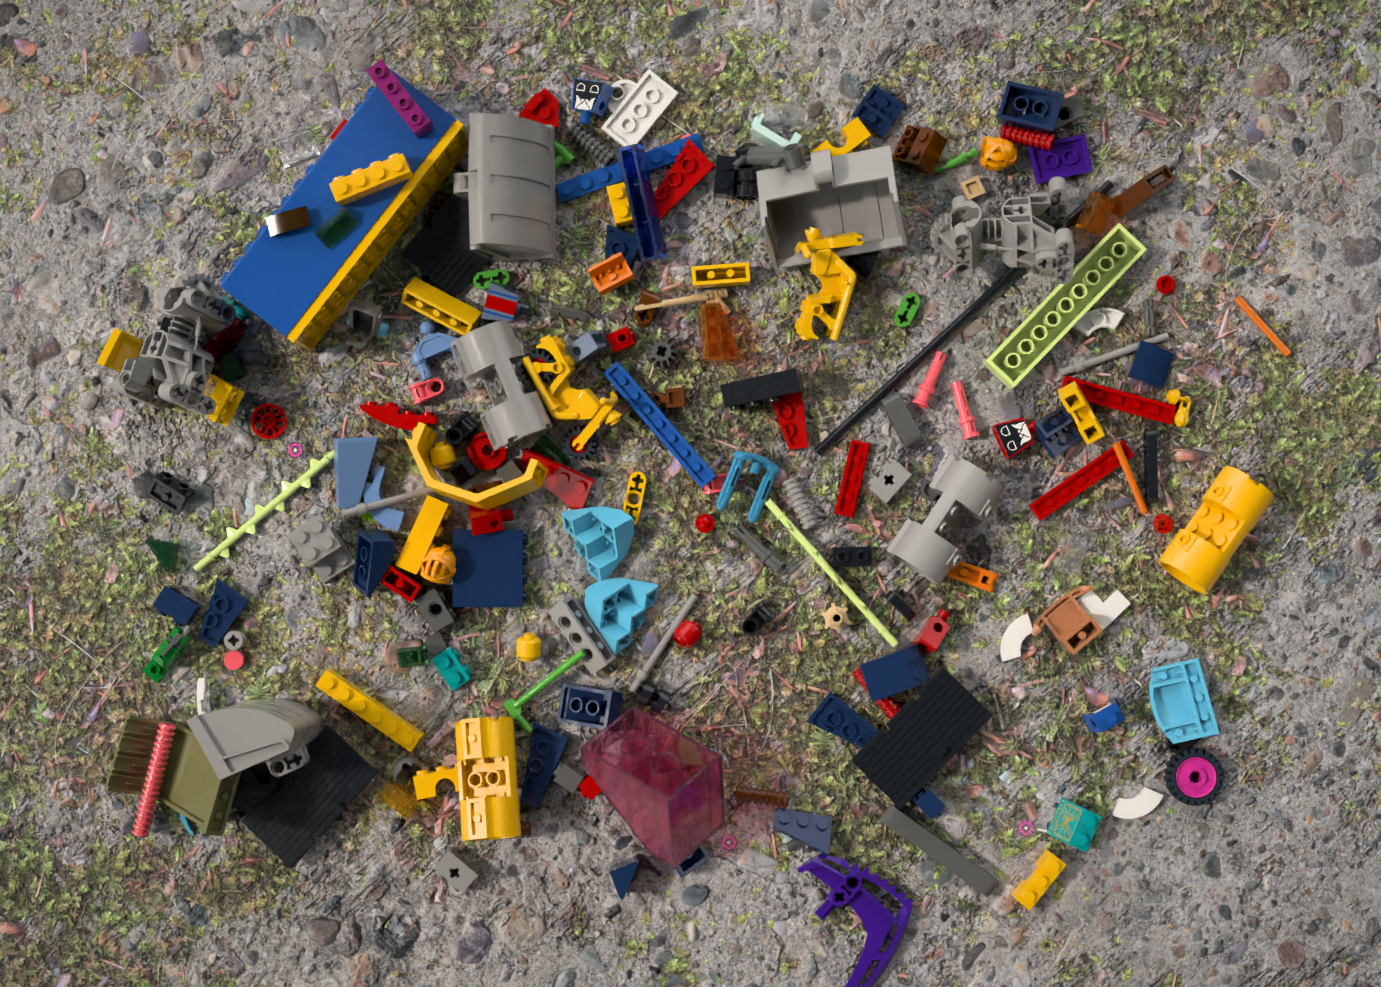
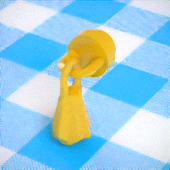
(1181, 417)

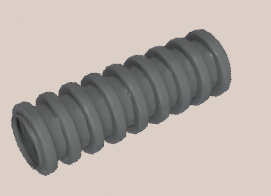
(591, 144)

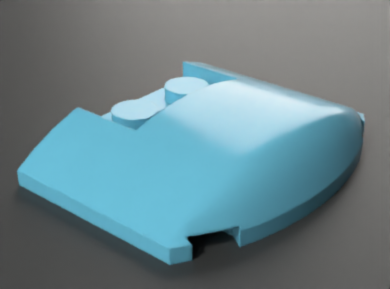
(1181, 701)

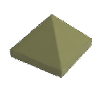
(632, 419)

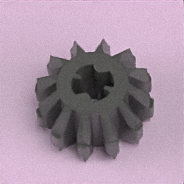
(654, 351)

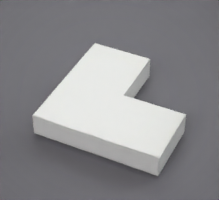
(1104, 611)

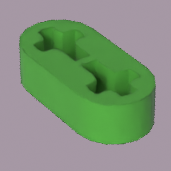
(490, 275)
(910, 312)

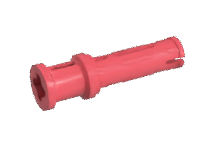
(927, 388)
(966, 419)

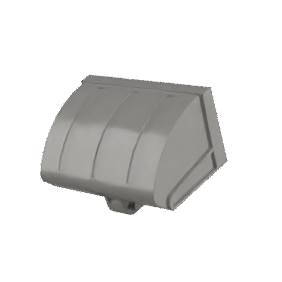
(510, 188)
(833, 195)
(256, 734)

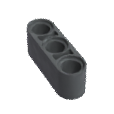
(901, 420)

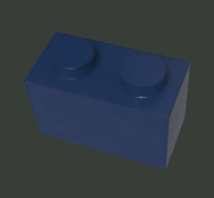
(177, 605)
(929, 803)

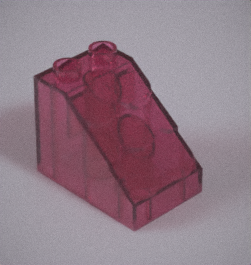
(658, 783)

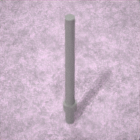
(1079, 366)
(362, 508)
(642, 675)

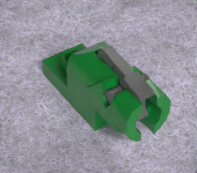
(167, 655)

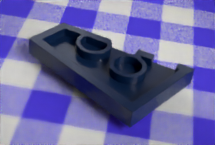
(623, 242)
(223, 611)
(806, 827)

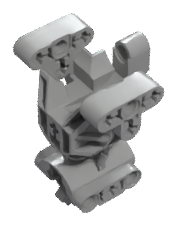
(1021, 233)
(175, 358)

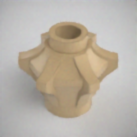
(828, 616)

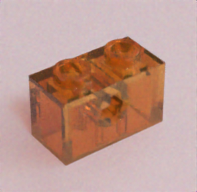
(1096, 213)

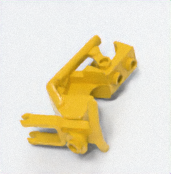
(836, 282)

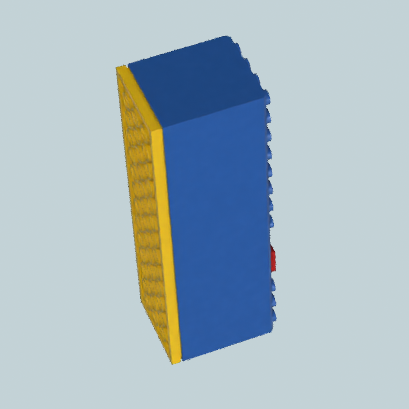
(294, 276)

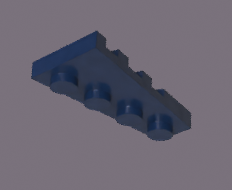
(842, 721)
(544, 756)

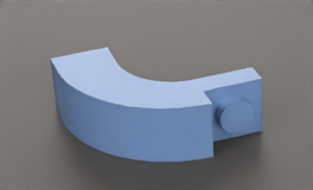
(373, 492)

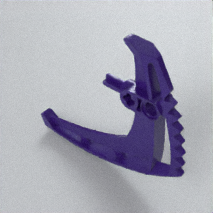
(871, 911)

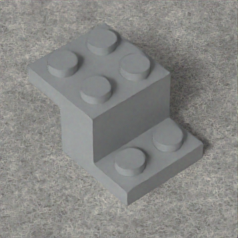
(322, 548)

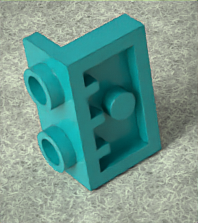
(452, 668)

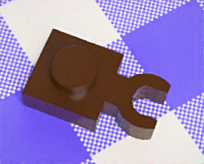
(673, 398)

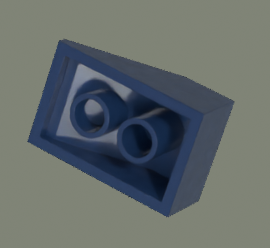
(1029, 107)
(372, 559)
(894, 672)
(588, 706)

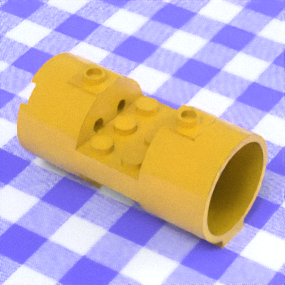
(1216, 530)
(487, 778)

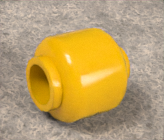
(442, 455)
(528, 647)

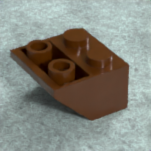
(919, 149)

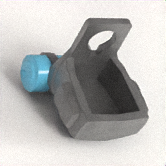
(365, 319)

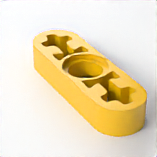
(641, 486)

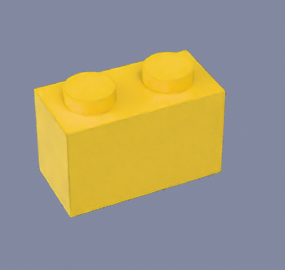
(619, 204)

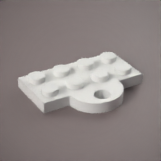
(637, 108)

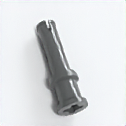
(766, 555)

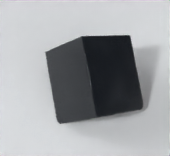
(463, 470)

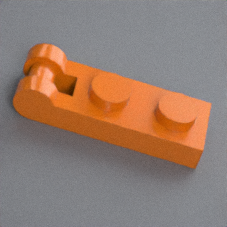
(973, 576)

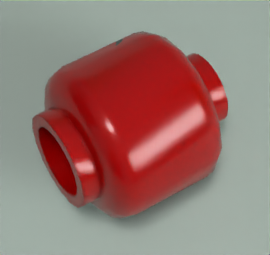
(687, 634)

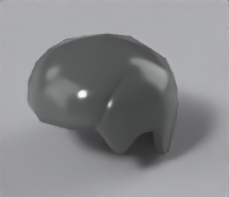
(405, 769)

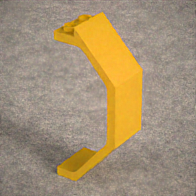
(125, 346)
(423, 441)

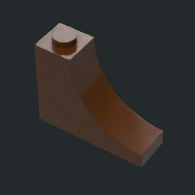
(1142, 190)

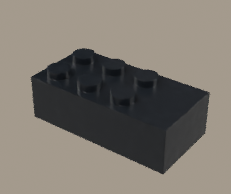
(762, 389)

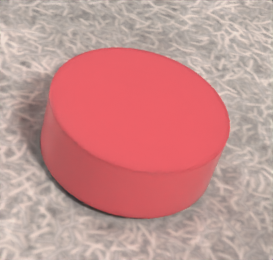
(234, 660)

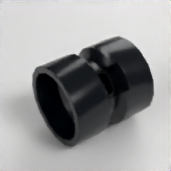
(746, 185)
(647, 694)

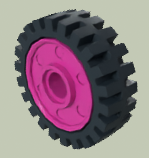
(1204, 787)

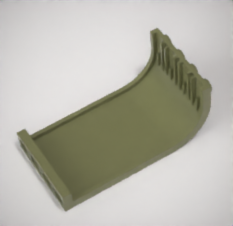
(189, 779)

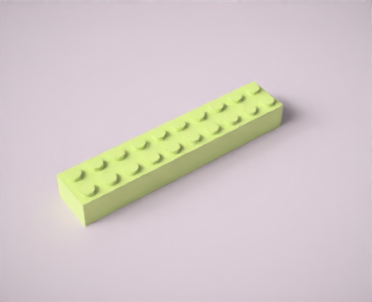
(1064, 306)

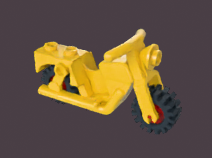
(565, 401)

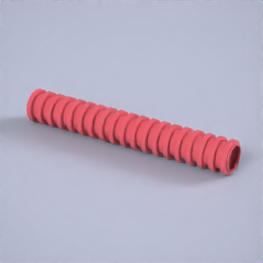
(153, 779)

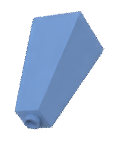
(351, 468)

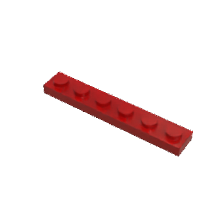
(1124, 401)
(1078, 482)

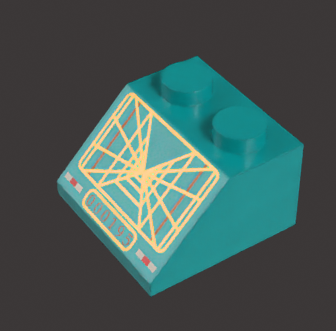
(1074, 824)

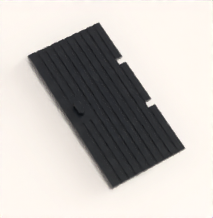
(445, 248)
(922, 737)
(310, 797)

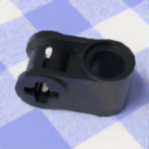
(462, 428)
(758, 618)

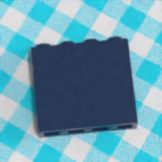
(490, 569)

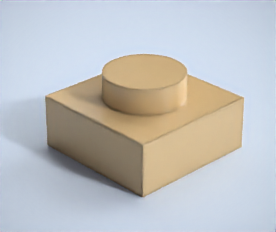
(972, 188)

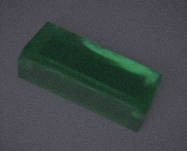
(336, 227)
(549, 449)

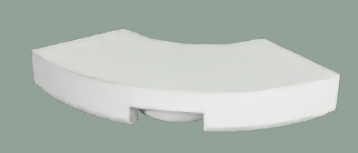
(1097, 319)
(1013, 637)
(203, 696)
(1138, 805)

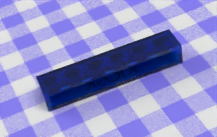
(642, 202)

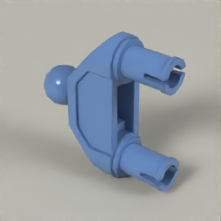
(430, 347)

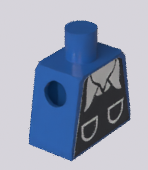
(590, 99)
(1104, 716)

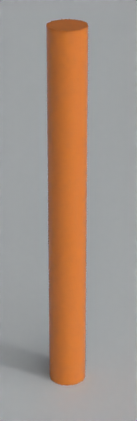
(1262, 326)
(1130, 477)

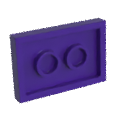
(1066, 159)

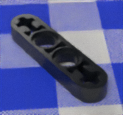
(1150, 466)

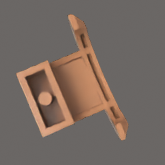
(1069, 621)

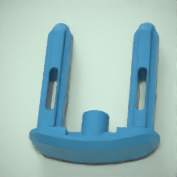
(757, 461)

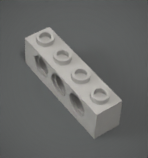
(582, 634)

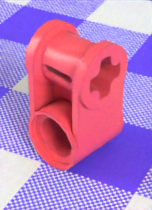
(424, 392)
(716, 484)

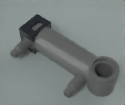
(773, 156)

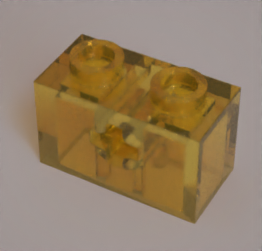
(399, 798)

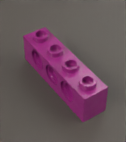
(399, 98)

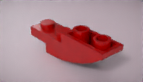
(391, 415)

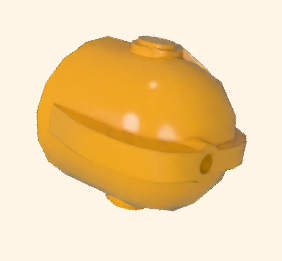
(997, 153)
(440, 564)

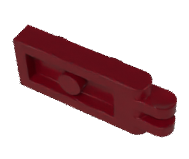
(226, 339)

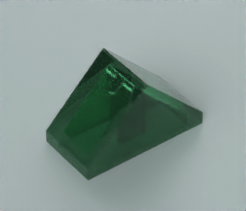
(165, 552)
(412, 656)

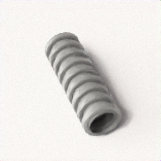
(799, 502)

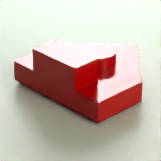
(542, 108)

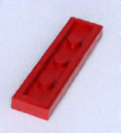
(852, 478)

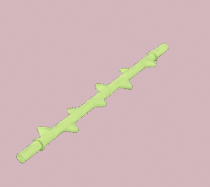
(261, 512)
(831, 572)

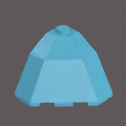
(600, 536)
(618, 608)

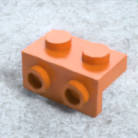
(610, 273)

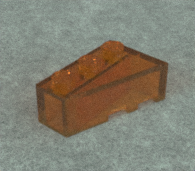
(715, 335)

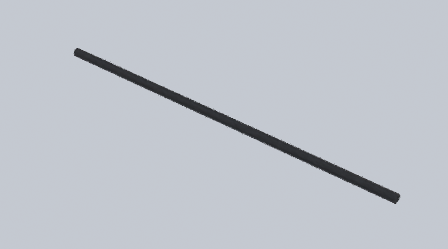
(938, 341)

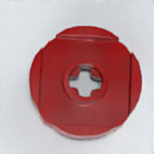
(482, 460)

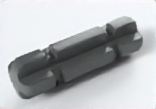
(569, 313)
(1149, 317)

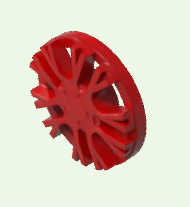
(269, 421)

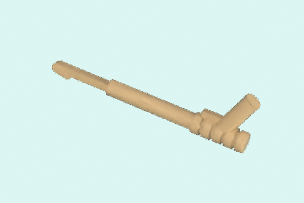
(709, 297)

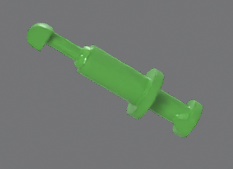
(958, 160)

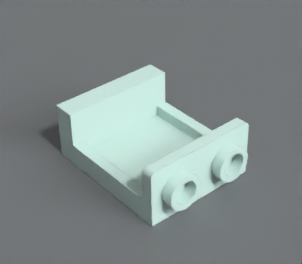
(768, 137)

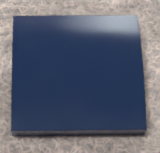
(878, 110)
(1150, 365)
(1057, 432)

